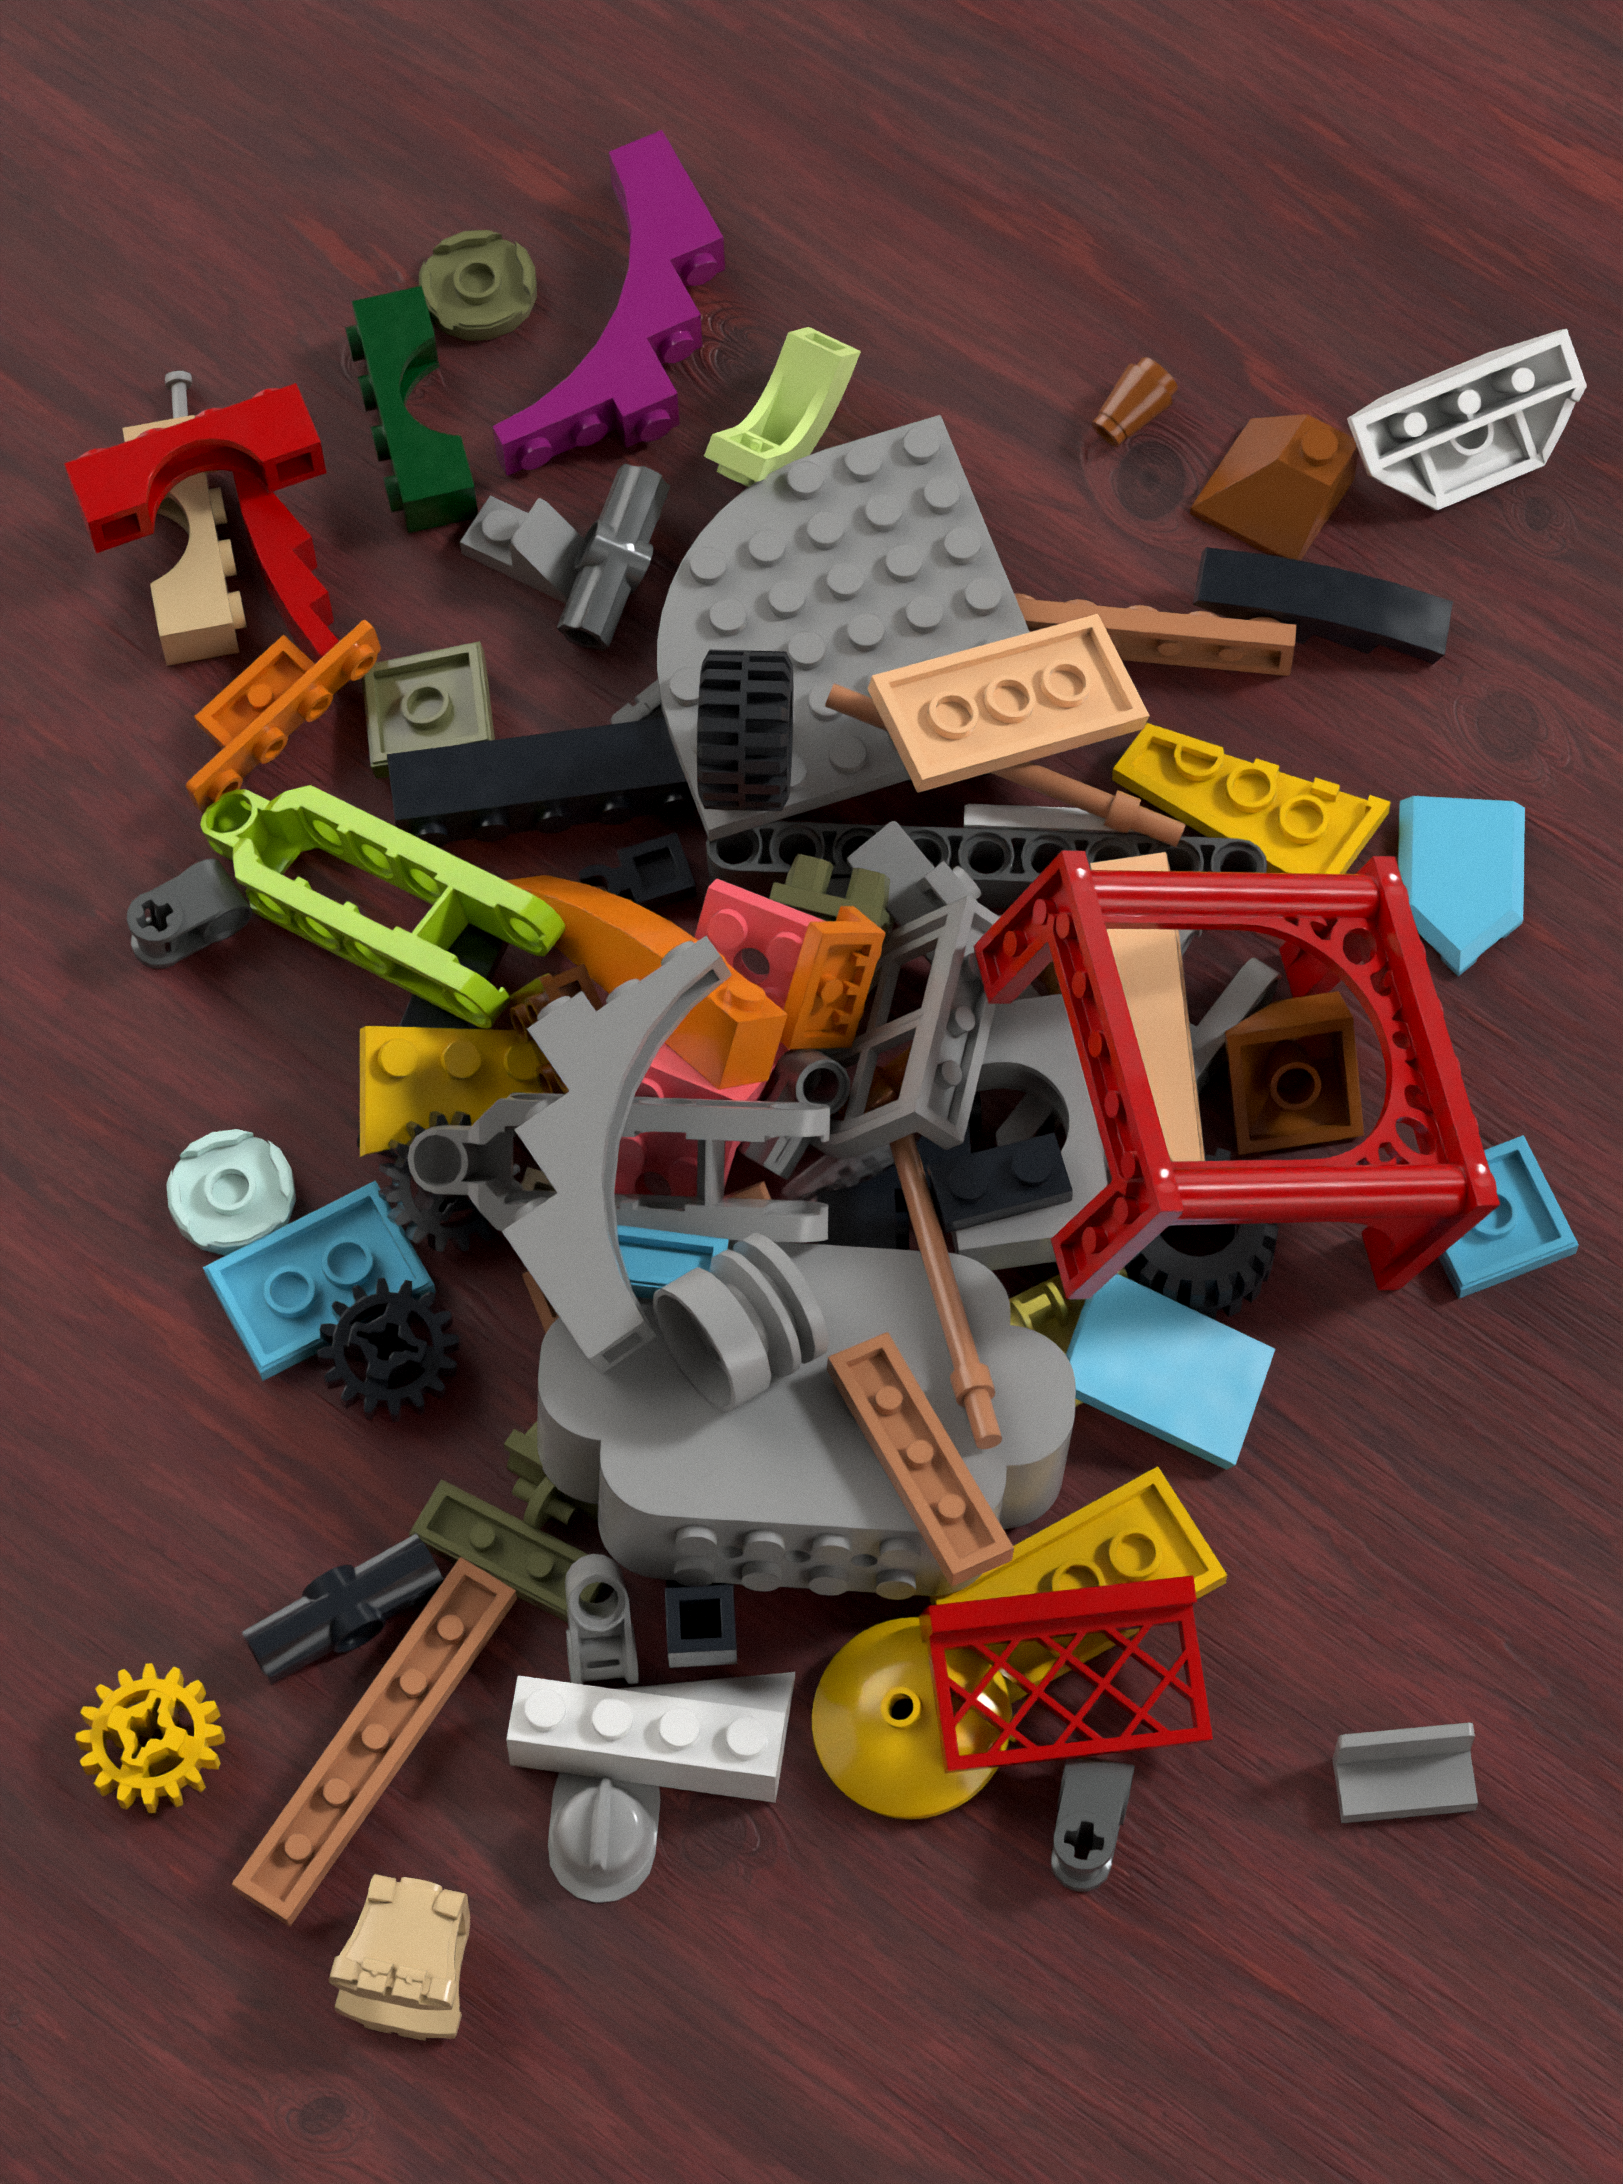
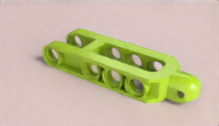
(270, 836)

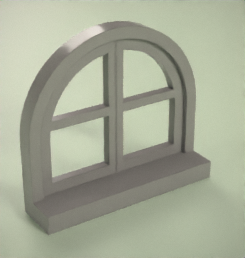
(946, 1036)

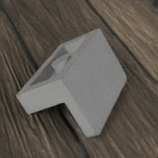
(1405, 1772)

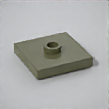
(427, 702)

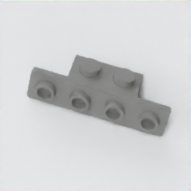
(914, 882)

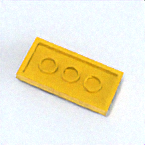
(1118, 1539)

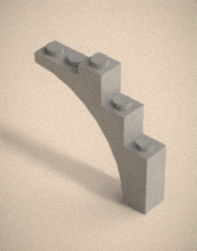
(576, 1140)

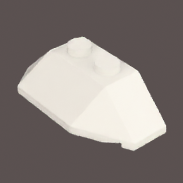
(1472, 422)

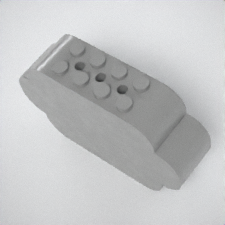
(787, 1478)

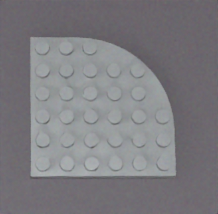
(853, 572)

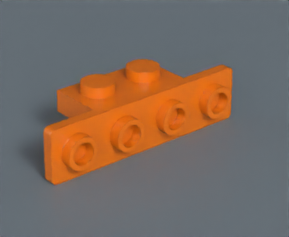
(270, 703)

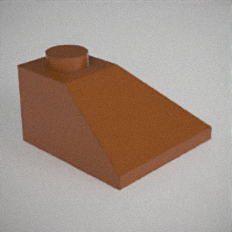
(1279, 483)
(1294, 1074)

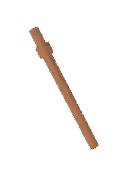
(1120, 811)
(970, 1378)

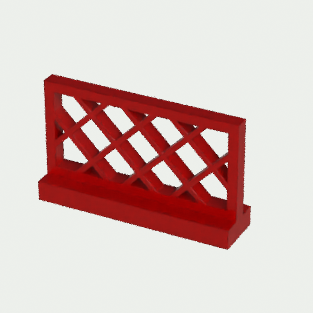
(1059, 1615)

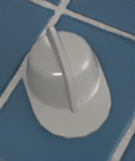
(602, 1835)

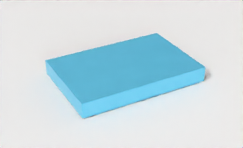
(288, 1280)
(1168, 1369)

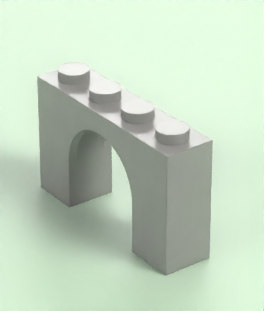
(1036, 1053)

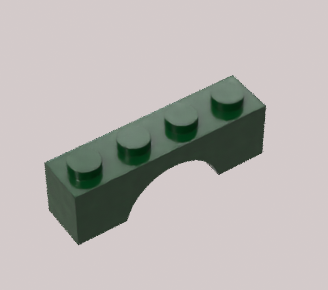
(428, 467)

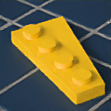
(1292, 820)

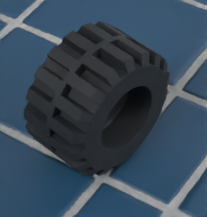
(745, 730)
(1214, 1279)

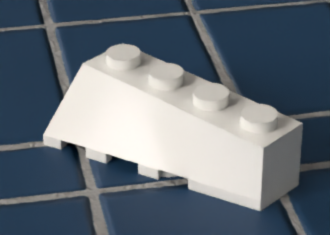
(675, 1735)

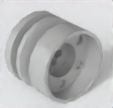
(740, 1322)

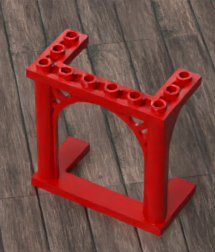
(1329, 924)

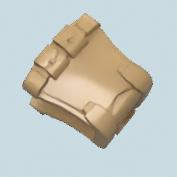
(405, 1960)

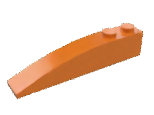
(724, 1037)

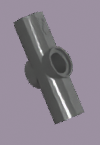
(613, 557)

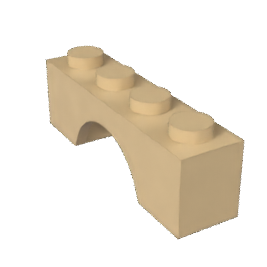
(192, 599)

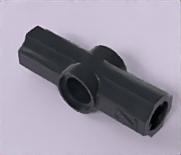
(343, 1609)

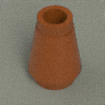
(1135, 401)

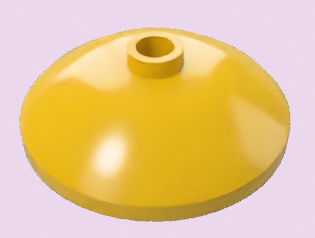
(893, 1762)

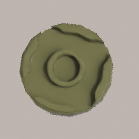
(478, 285)

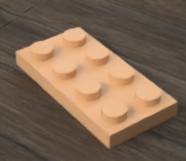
(1007, 702)

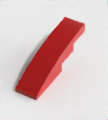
(285, 562)

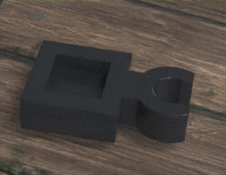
(649, 873)

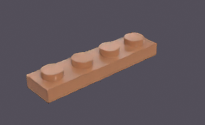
(920, 1459)

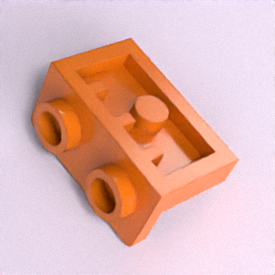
(832, 981)

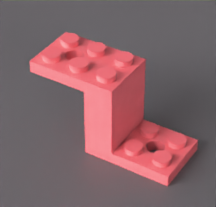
(732, 922)

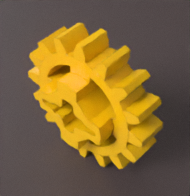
(140, 1763)

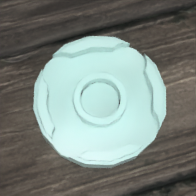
(230, 1191)

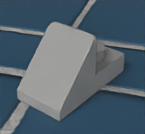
(526, 546)

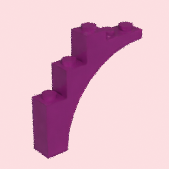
(654, 323)

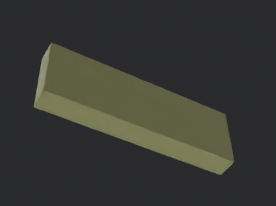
(503, 1546)

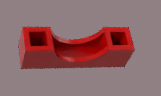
(259, 437)

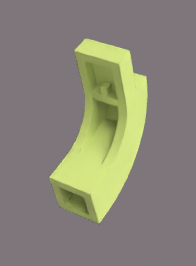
(791, 410)

